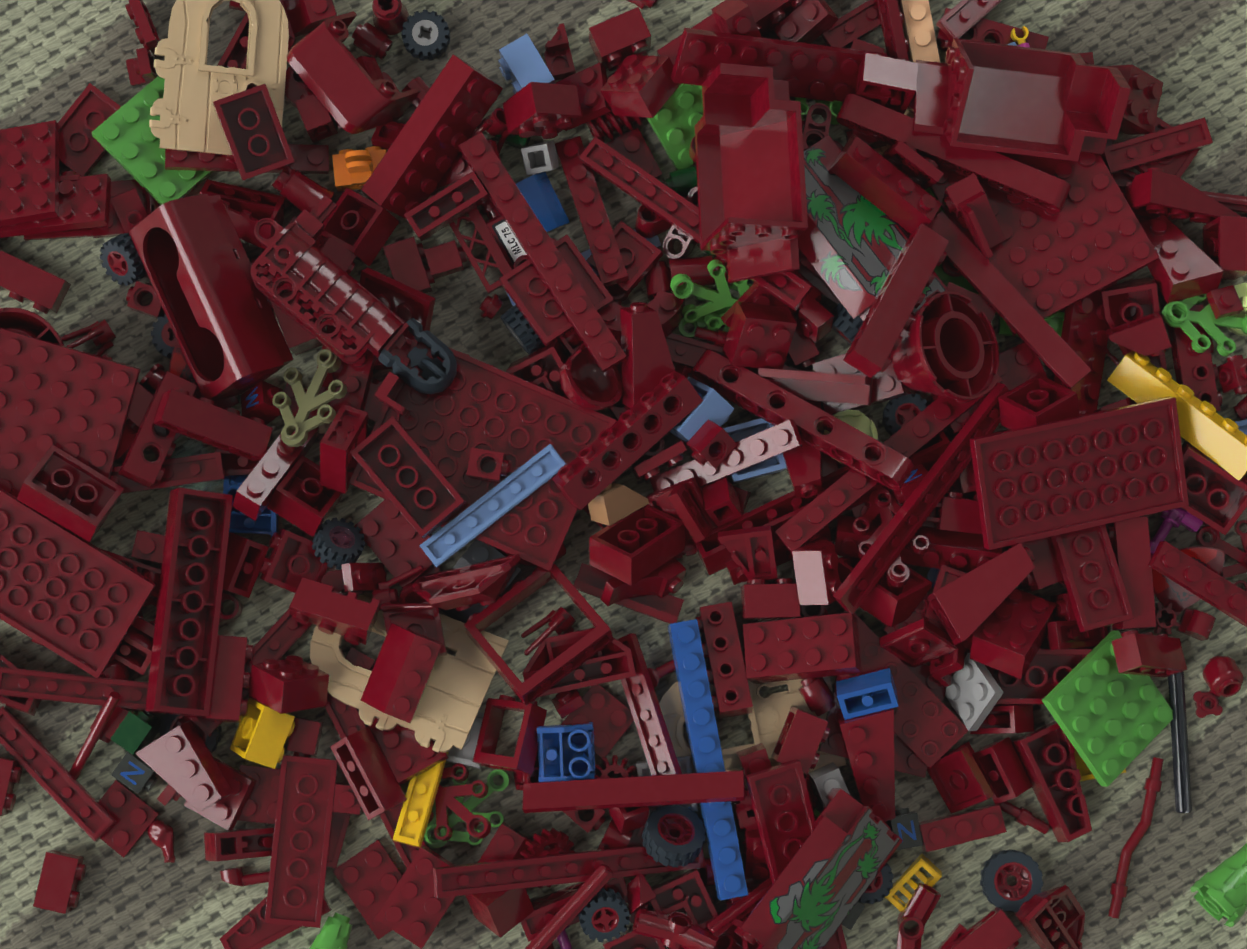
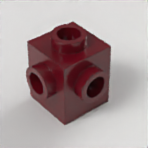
(1234, 375)

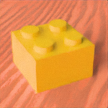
(262, 734)

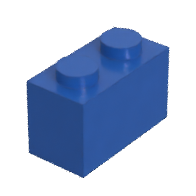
(867, 694)

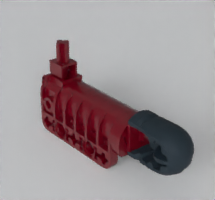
(343, 302)

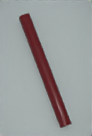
(94, 734)

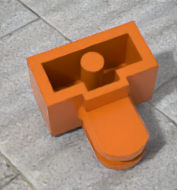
(355, 167)

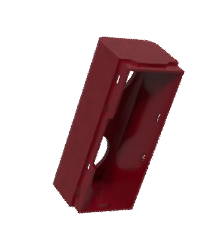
(210, 295)

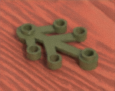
(309, 400)

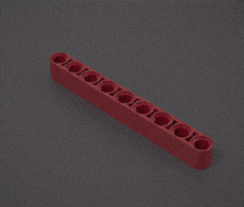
(988, 166)

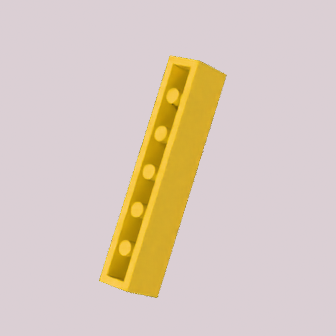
(1198, 420)

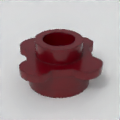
(1203, 710)

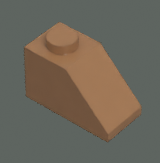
(615, 503)

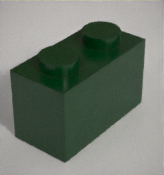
(136, 731)

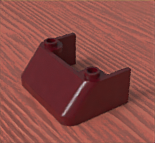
(342, 82)

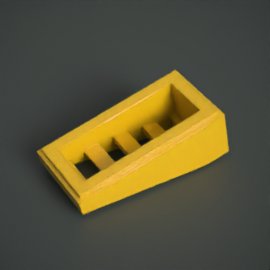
(921, 861)

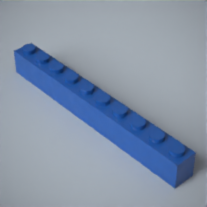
(707, 756)

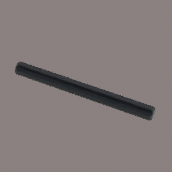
(1180, 743)

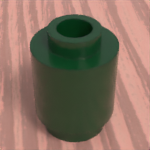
(682, 180)

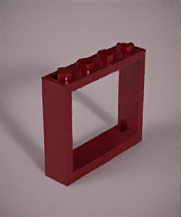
(562, 664)

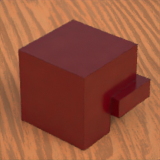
(501, 909)

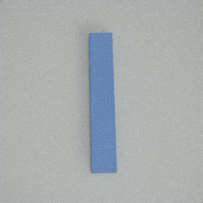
(493, 505)

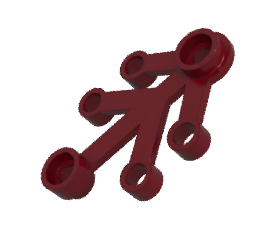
(885, 510)
(1230, 550)
(446, 798)

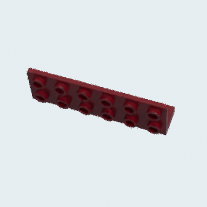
(921, 716)

